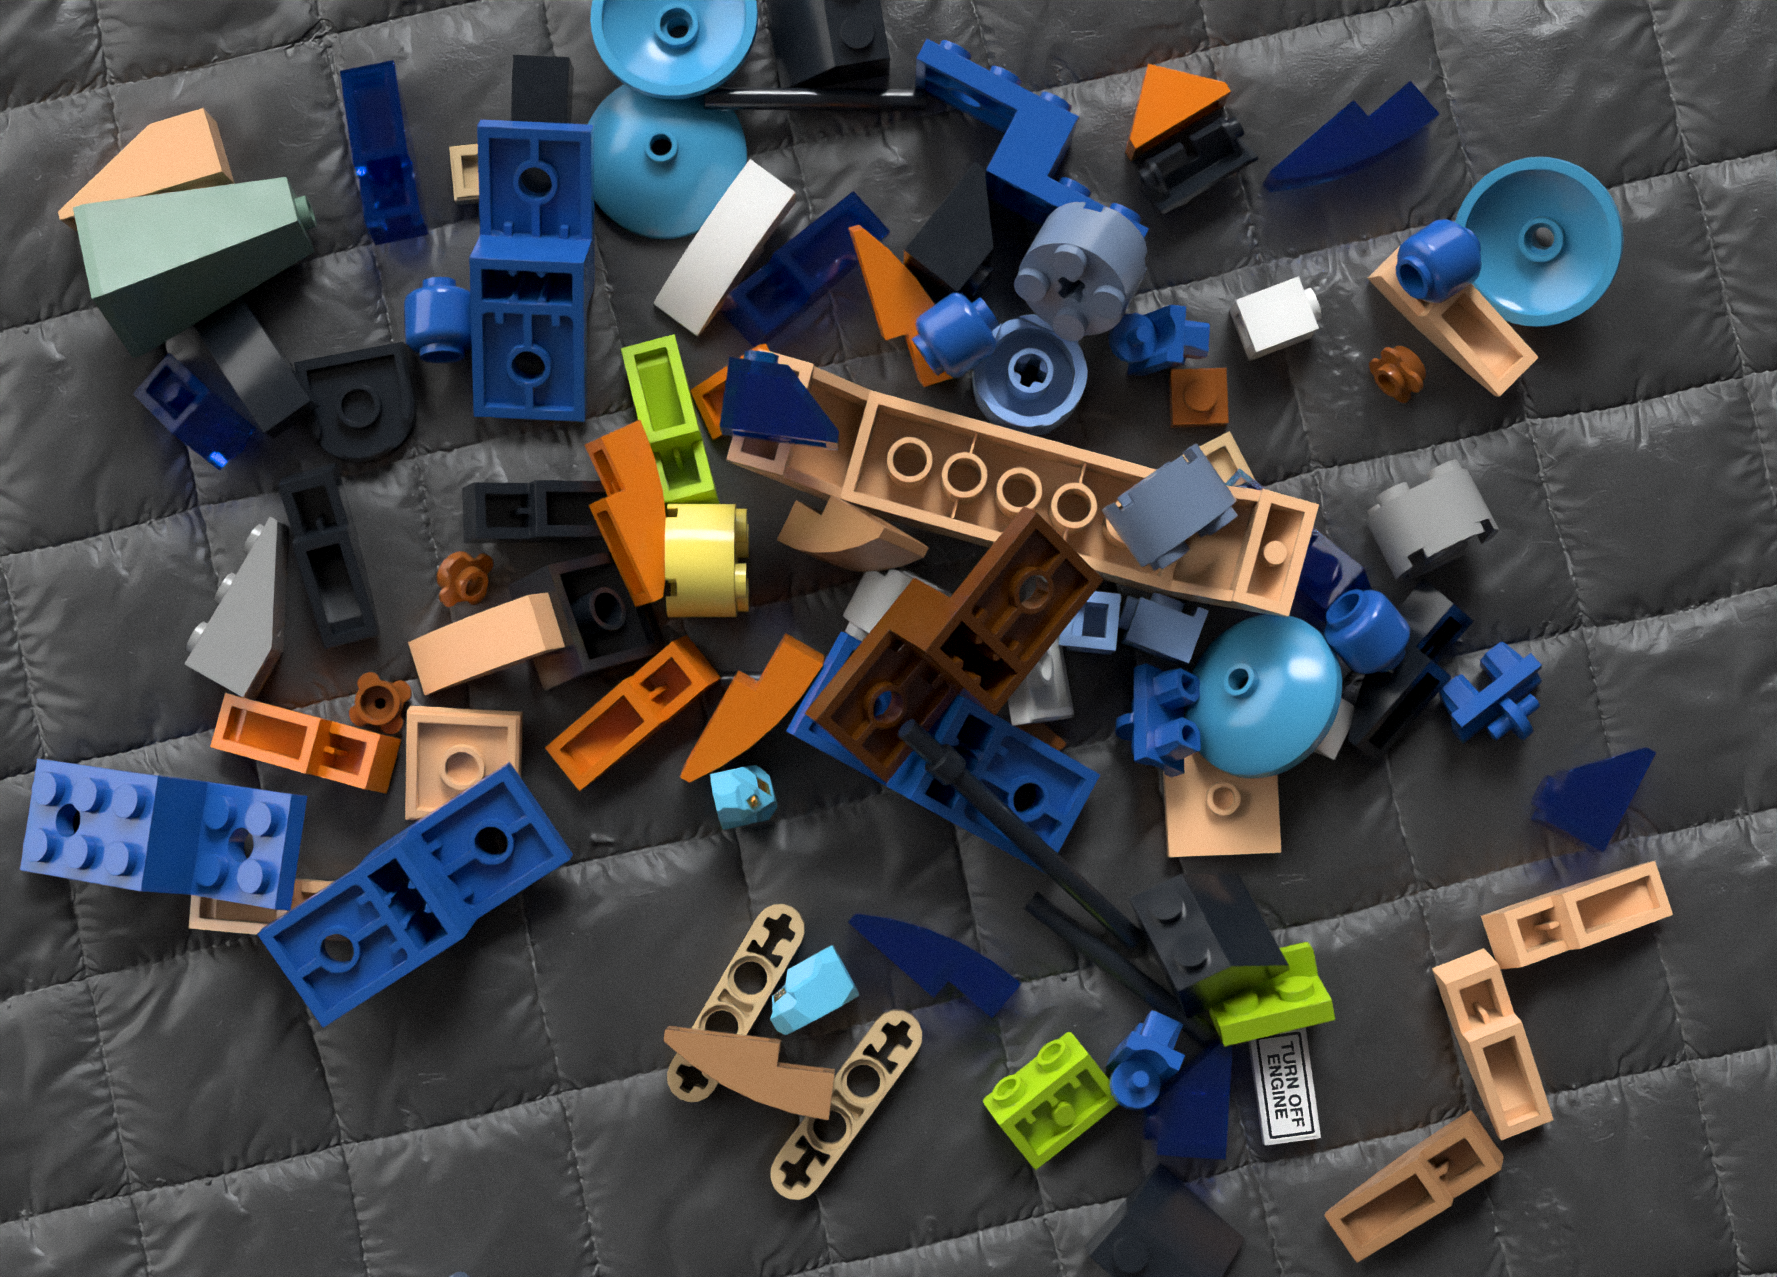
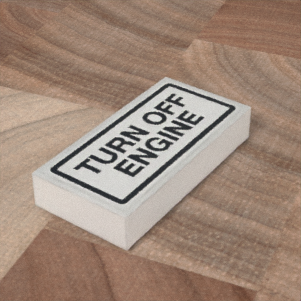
(1284, 1087)

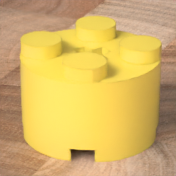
(703, 560)

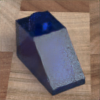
(772, 404)
(194, 412)
(1591, 797)
(1193, 1107)

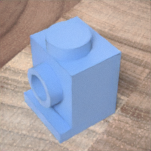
(1094, 626)
(1161, 627)

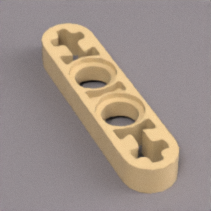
(731, 999)
(852, 1107)

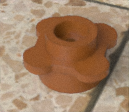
(1398, 372)
(463, 578)
(370, 690)

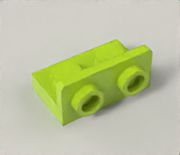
(1278, 1005)
(1051, 1099)

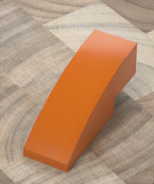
(894, 297)
(634, 510)
(753, 707)
(633, 712)
(305, 743)

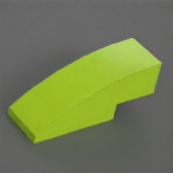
(670, 421)

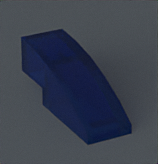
(1354, 141)
(383, 153)
(800, 272)
(938, 958)

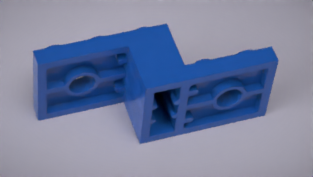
(1034, 127)
(532, 270)
(994, 753)
(163, 834)
(415, 895)

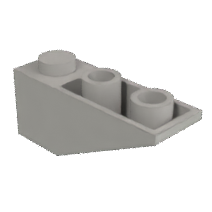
(248, 626)

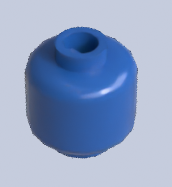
(1438, 261)
(438, 320)
(956, 335)
(1367, 631)

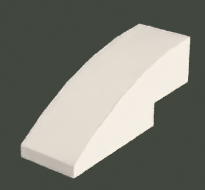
(725, 247)

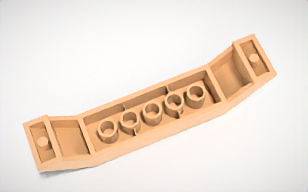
(977, 476)

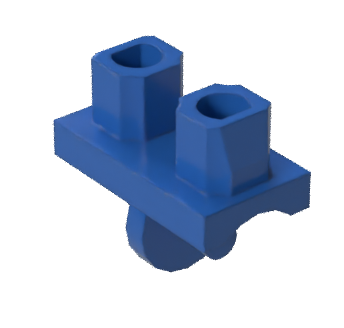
(1158, 340)
(1512, 680)
(1157, 720)
(1145, 1061)

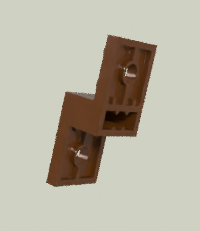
(961, 644)

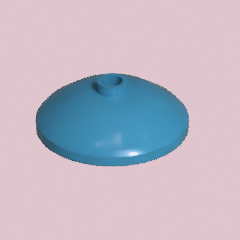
(642, 54)
(668, 192)
(1518, 274)
(1283, 706)

